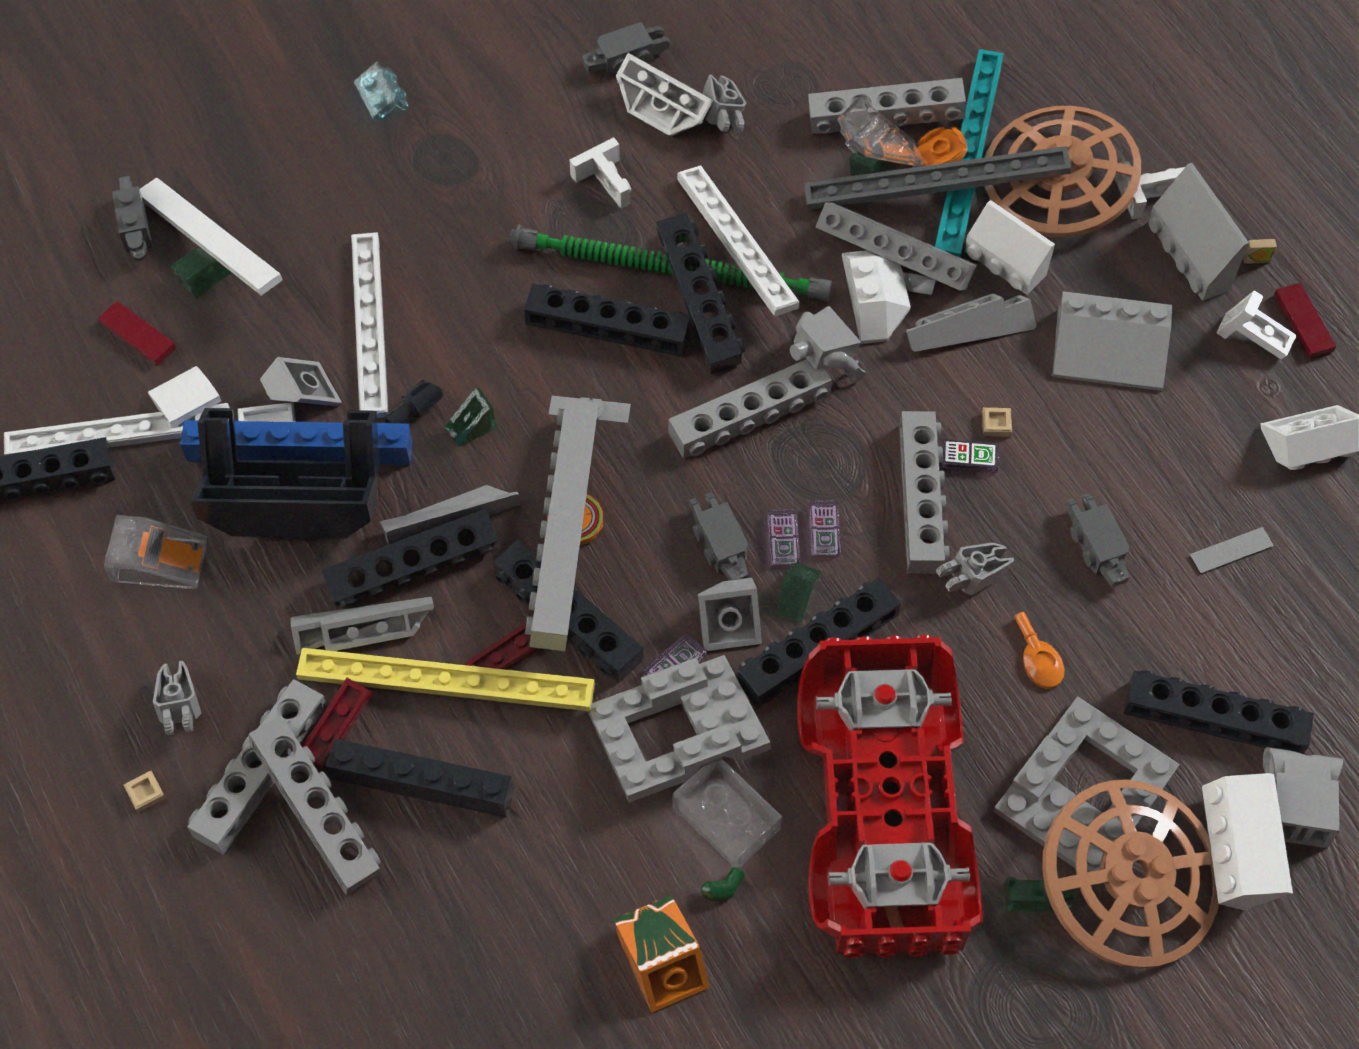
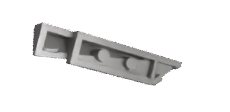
(973, 321)
(446, 511)
(359, 625)

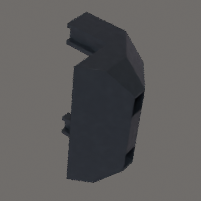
(286, 495)

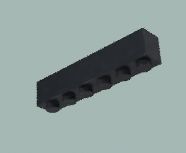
(420, 777)

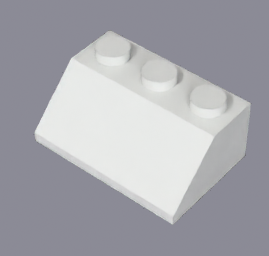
(1009, 248)
(1313, 436)

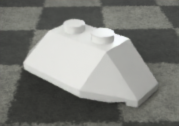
(660, 98)
(876, 294)

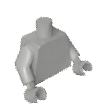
(827, 343)

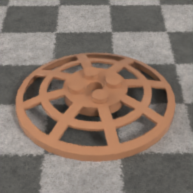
(1081, 169)
(1119, 878)

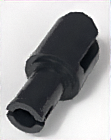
(415, 402)

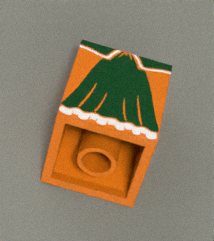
(662, 953)

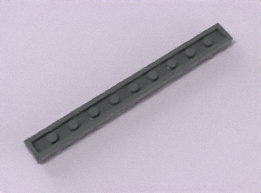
(938, 177)

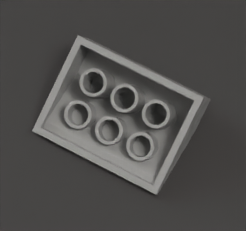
(1198, 234)
(1112, 341)

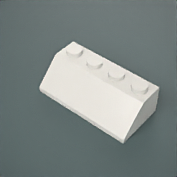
(1246, 840)

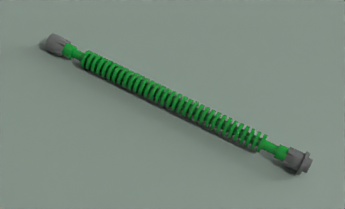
(532, 240)

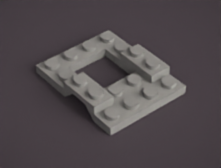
(714, 706)
(1037, 798)

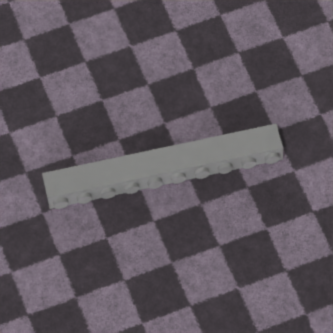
(564, 526)

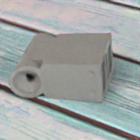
(1306, 795)

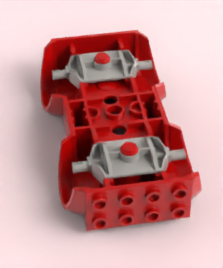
(850, 710)

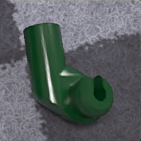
(723, 889)

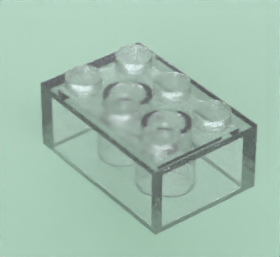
(727, 812)

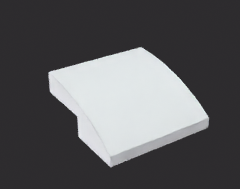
(184, 396)

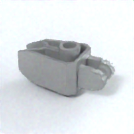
(726, 105)
(975, 567)
(175, 699)

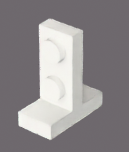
(601, 162)
(1150, 186)
(1257, 326)

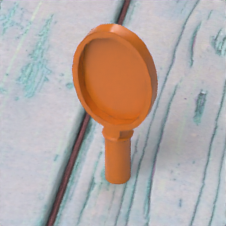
(1039, 658)

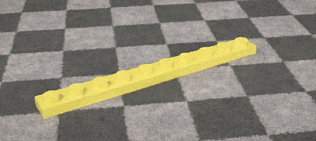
(446, 679)

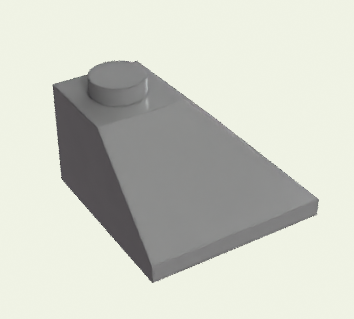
(299, 382)
(730, 615)

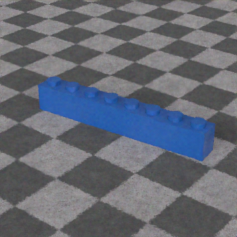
(301, 441)

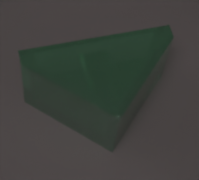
(863, 165)
(472, 419)
(797, 591)

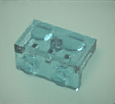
(380, 91)

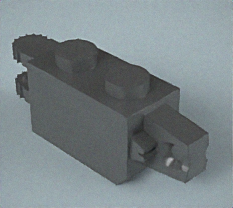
(615, 46)
(132, 219)
(721, 536)
(1100, 539)

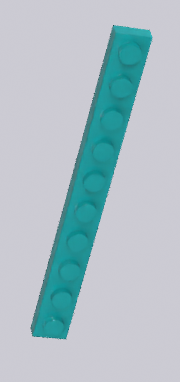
(974, 129)

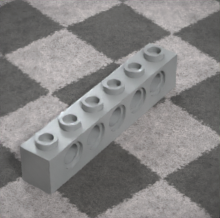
(898, 103)
(896, 246)
(734, 406)
(920, 556)
(221, 832)
(347, 873)

